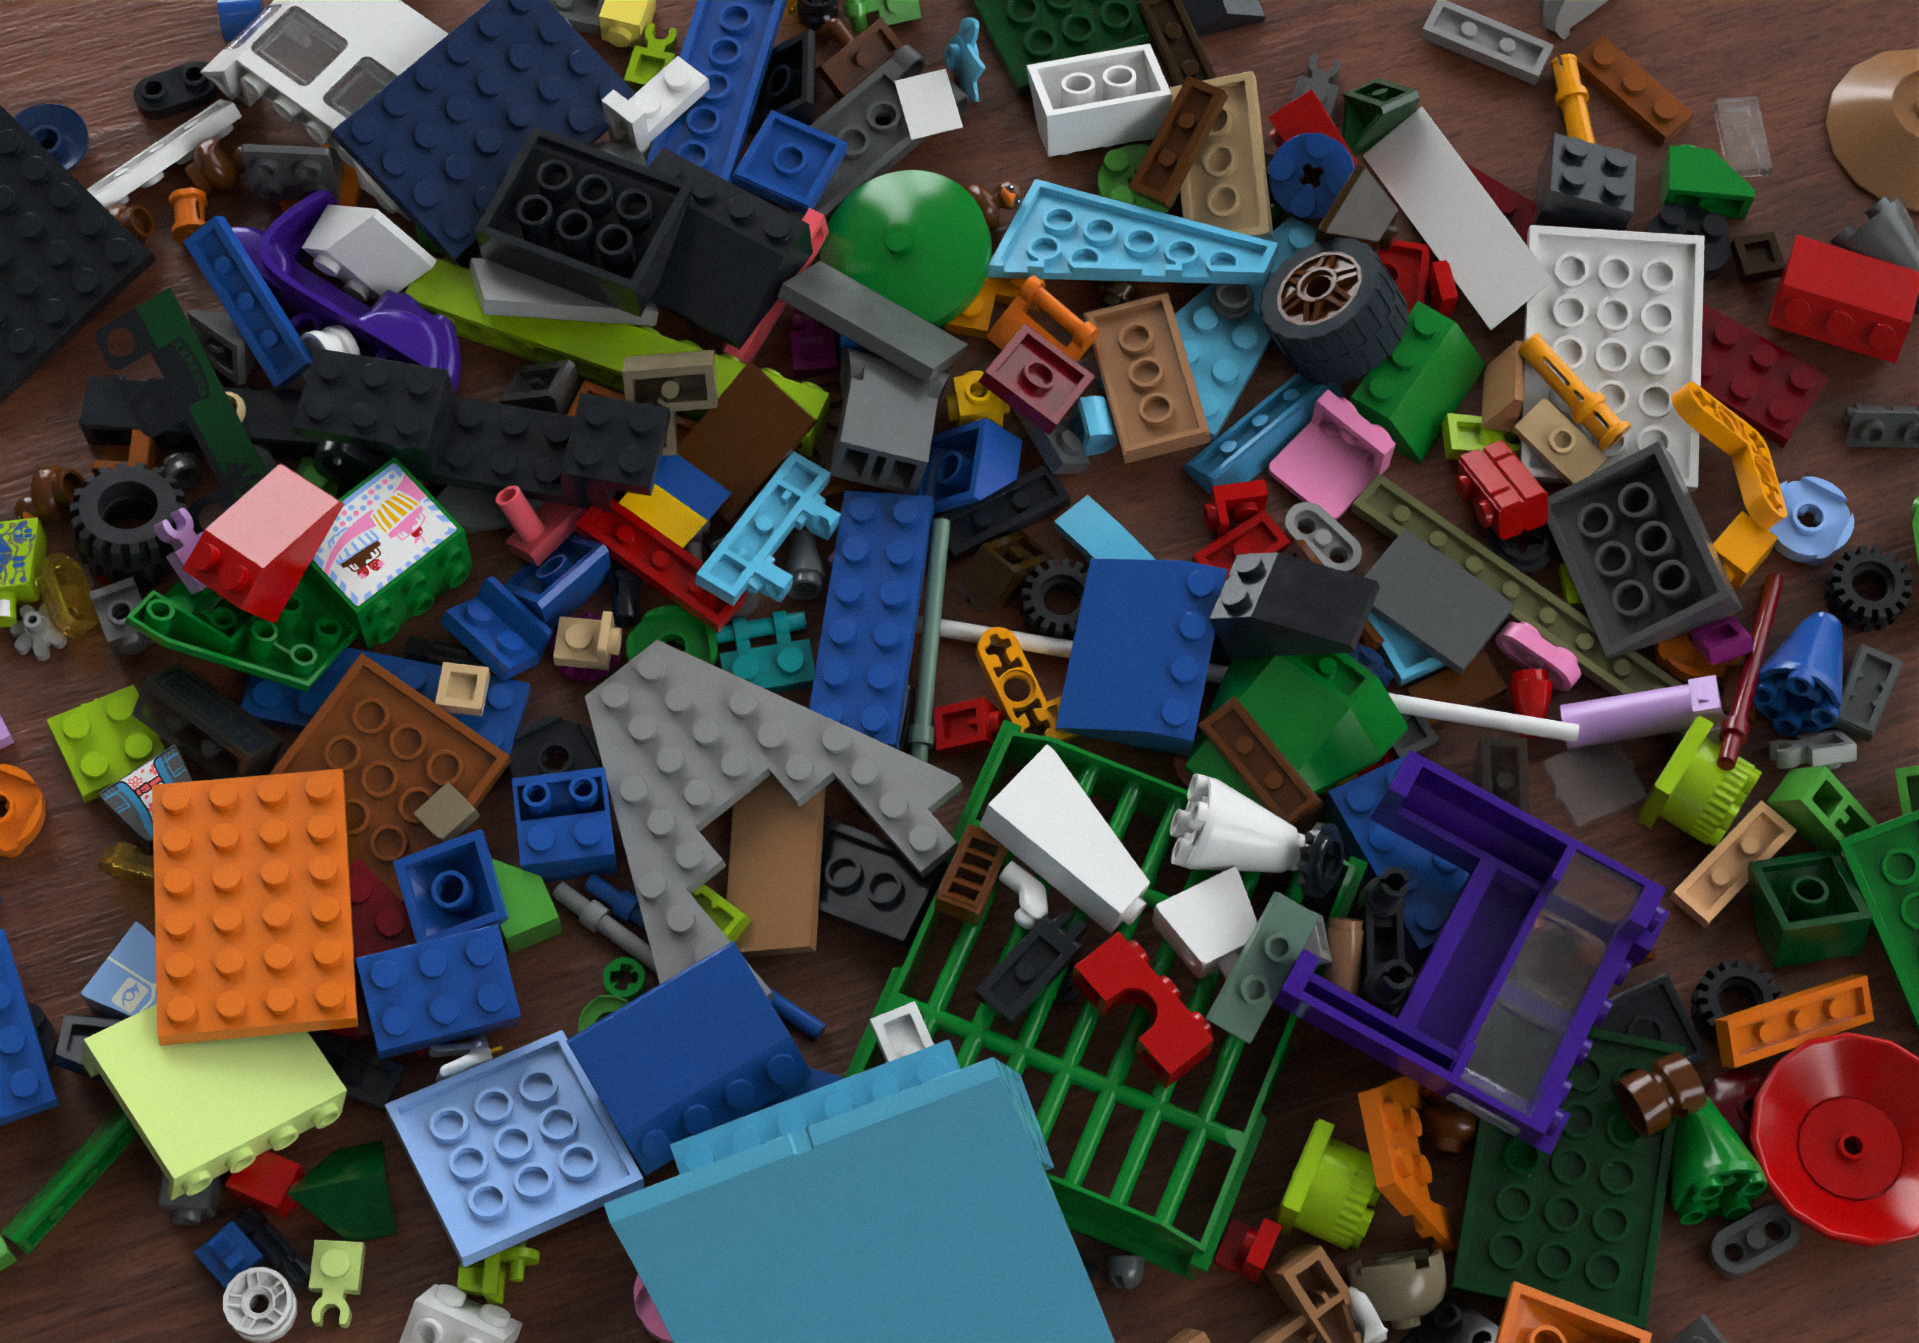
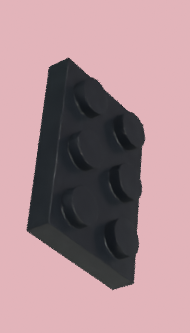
(872, 885)

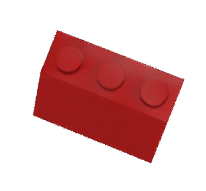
(1845, 299)

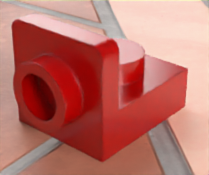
(1234, 502)
(966, 726)
(1247, 1248)

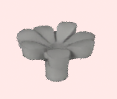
(36, 633)

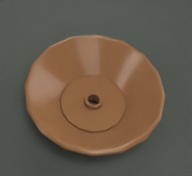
(1876, 125)

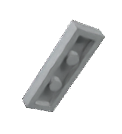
(1487, 41)

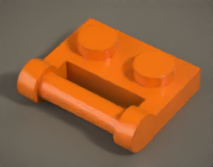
(1016, 316)

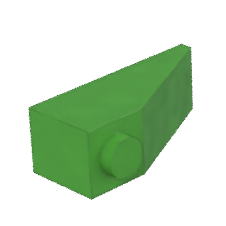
(1819, 807)

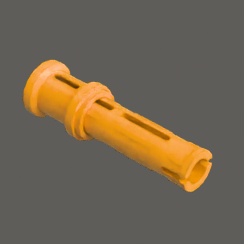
(1593, 405)

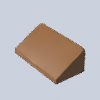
(1503, 390)

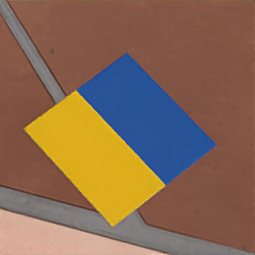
(679, 501)

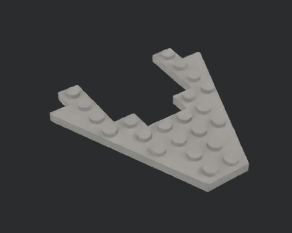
(696, 740)

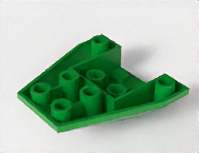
(209, 627)
(1315, 708)

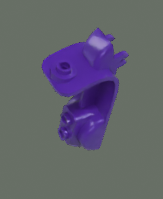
(390, 330)

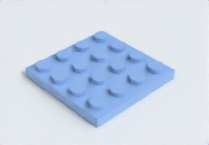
(513, 1148)

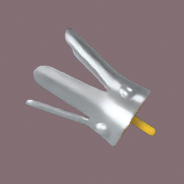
(474, 1051)

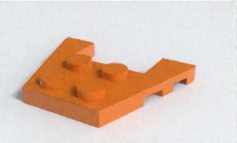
(1398, 1167)

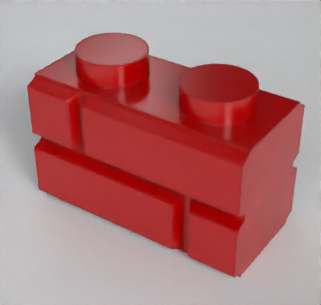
(1501, 490)

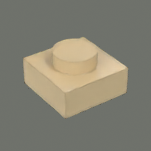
(463, 688)

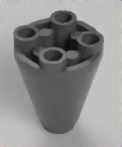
(1885, 236)

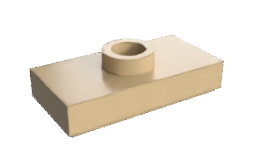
(1559, 443)

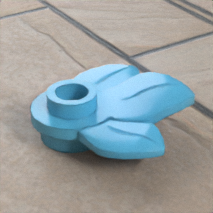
(963, 57)

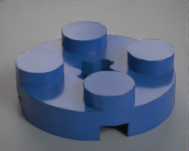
(1288, 169)

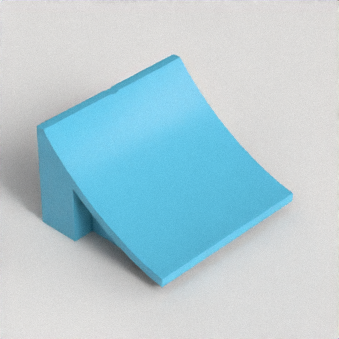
(867, 1217)

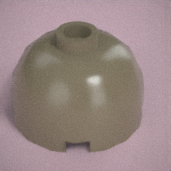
(1402, 1284)

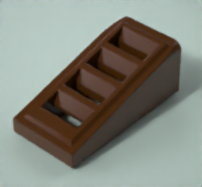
(961, 906)

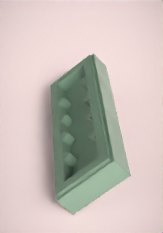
(1262, 967)

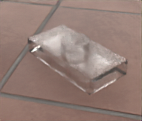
(1743, 135)

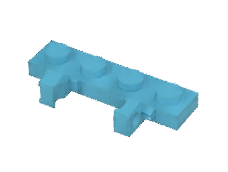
(746, 552)

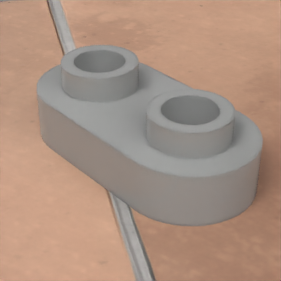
(1327, 537)

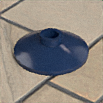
(57, 127)

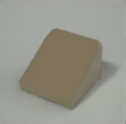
(447, 813)

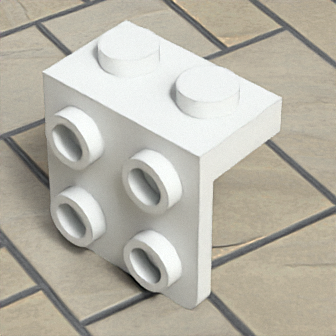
(449, 1317)

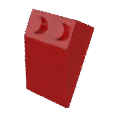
(264, 542)

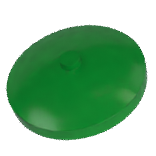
(912, 243)

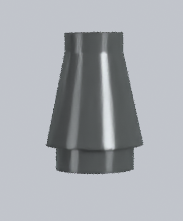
(805, 566)

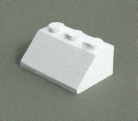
(1099, 99)

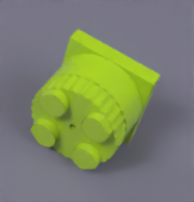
(1696, 791)
(1330, 1191)

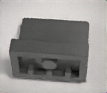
(291, 171)

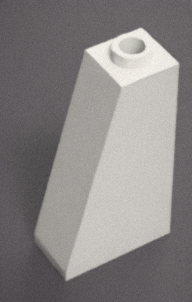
(1066, 841)

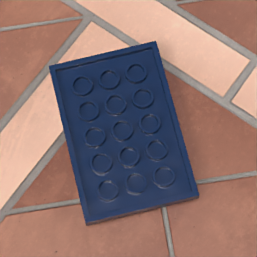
(466, 107)

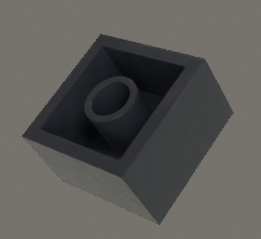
(1585, 186)

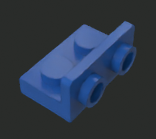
(499, 630)

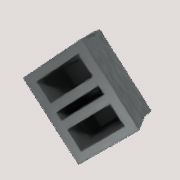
(884, 423)

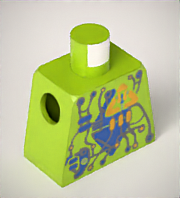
(21, 552)

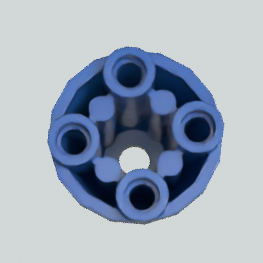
(1803, 678)

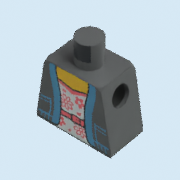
(131, 796)

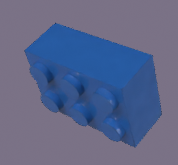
(437, 991)

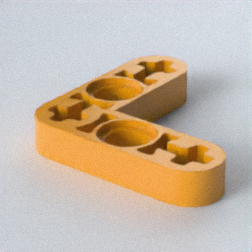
(1745, 447)
(1046, 712)

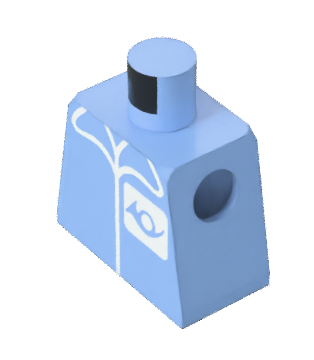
(126, 978)

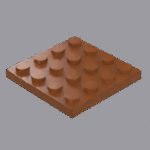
(393, 760)

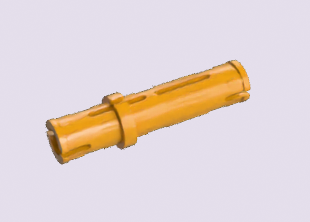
(1572, 98)

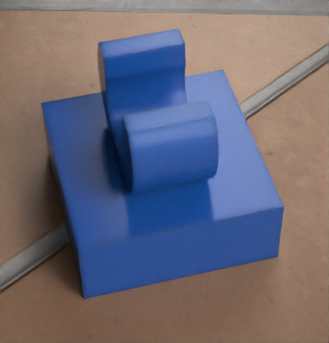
(229, 1254)

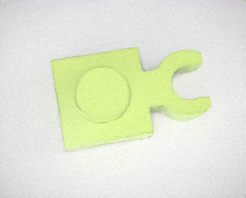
(334, 1273)

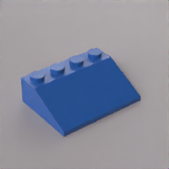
(1141, 653)
(689, 1056)

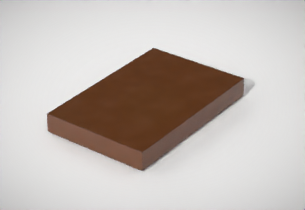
(746, 437)

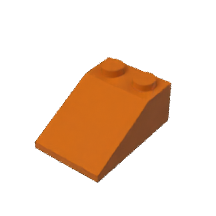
(1543, 1318)

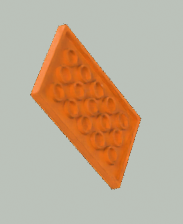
(252, 907)

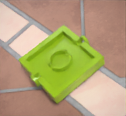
(103, 741)

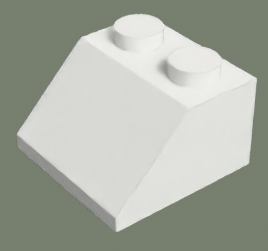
(365, 251)

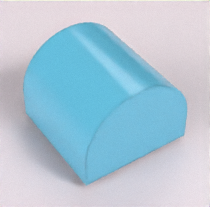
(1094, 425)

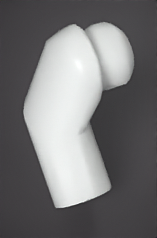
(1031, 895)

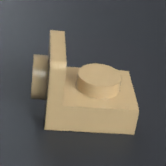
(587, 642)

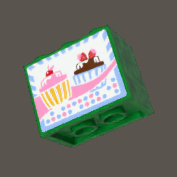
(389, 554)

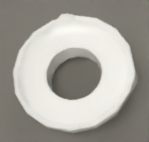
(1366, 1318)

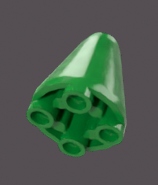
(1711, 1169)

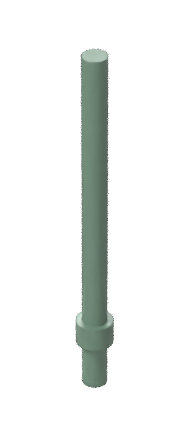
(921, 733)

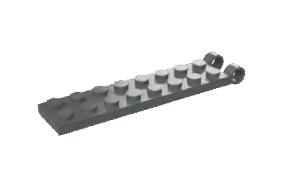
(871, 147)

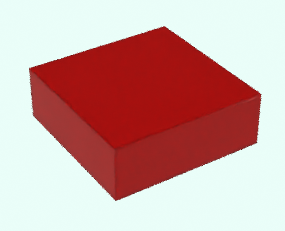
(1442, 288)

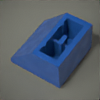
(565, 824)

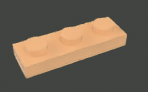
(1725, 870)

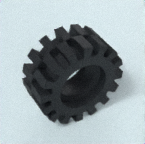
(1880, 569)
(1036, 589)
(1727, 977)

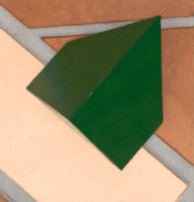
(1375, 111)
(351, 1193)

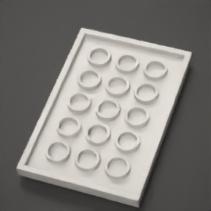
(1627, 326)

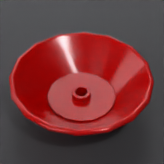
(1834, 1094)

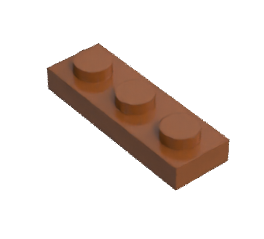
(1633, 90)

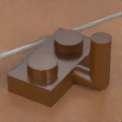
(858, 54)

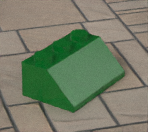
(1420, 382)

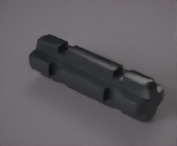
(439, 652)
(274, 1246)

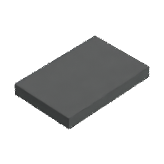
(1436, 602)

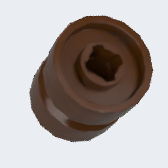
(1655, 1096)

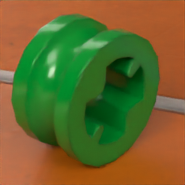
(615, 970)

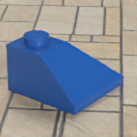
(969, 464)

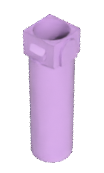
(1644, 712)

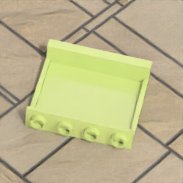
(213, 1101)

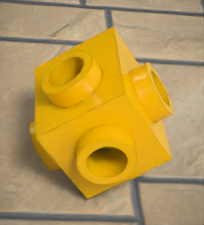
(973, 401)

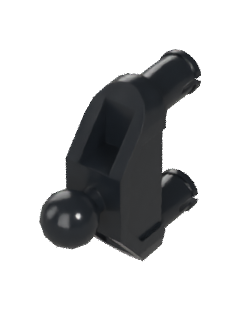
(1384, 967)

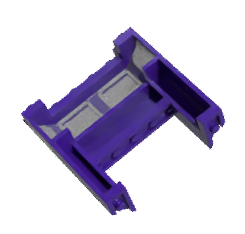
(1514, 965)

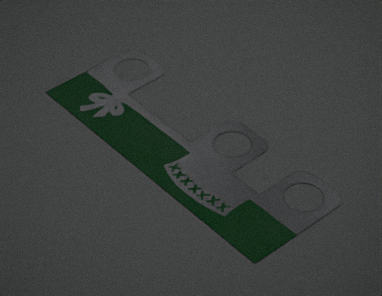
(192, 396)

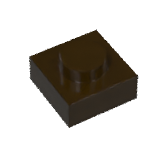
(1757, 257)

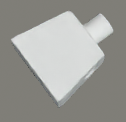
(1208, 923)

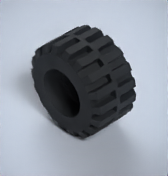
(121, 496)

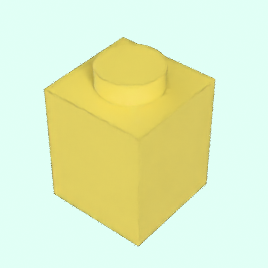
(625, 21)

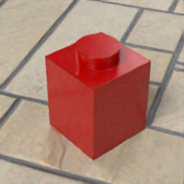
(266, 1184)

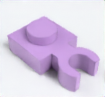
(183, 542)

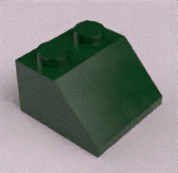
(1807, 908)

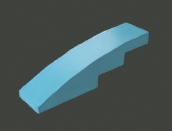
(1098, 533)

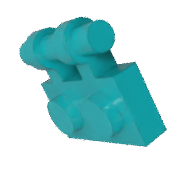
(773, 667)

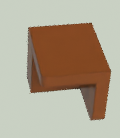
(142, 450)

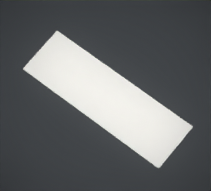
(1457, 218)

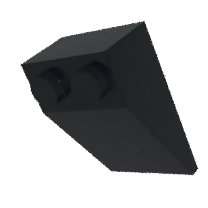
(1290, 607)

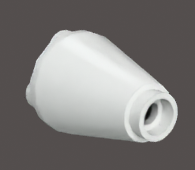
(1231, 830)

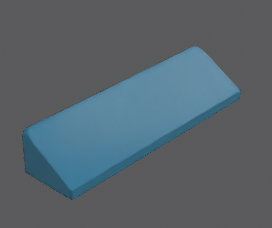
(1259, 435)

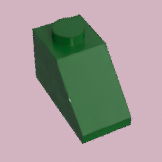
(1704, 180)

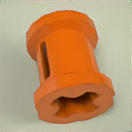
(188, 212)

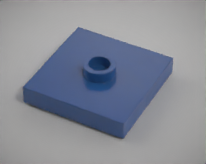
(789, 163)

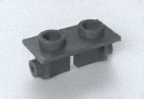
(1880, 427)

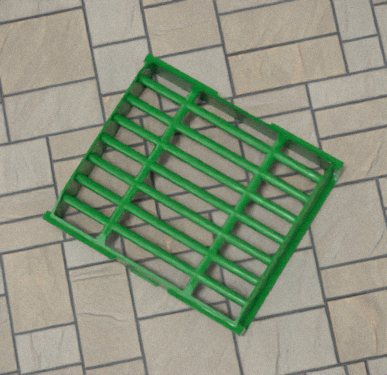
(1087, 1212)

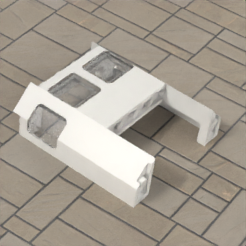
(324, 63)

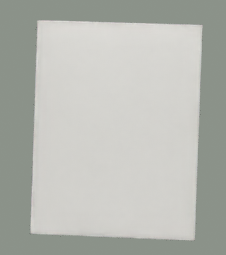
(928, 104)

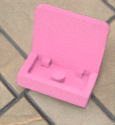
(1333, 456)

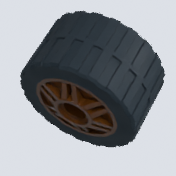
(1334, 310)

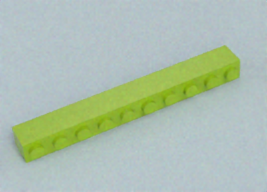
(593, 347)

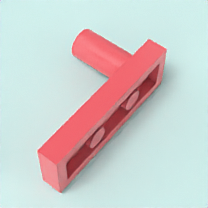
(536, 532)

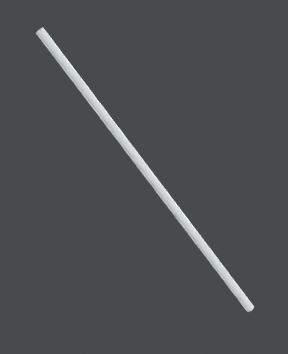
(1215, 673)

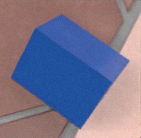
(562, 579)
(451, 888)

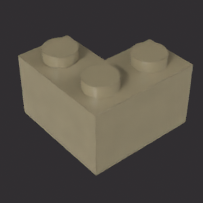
(672, 381)

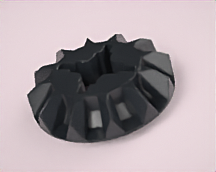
(1535, 556)
(1320, 860)

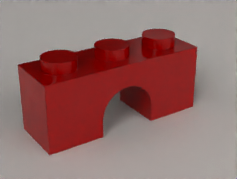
(1121, 975)

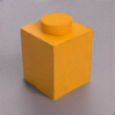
(1743, 548)

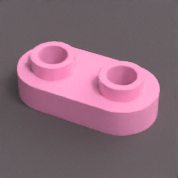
(1529, 650)

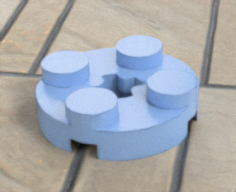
(1831, 515)

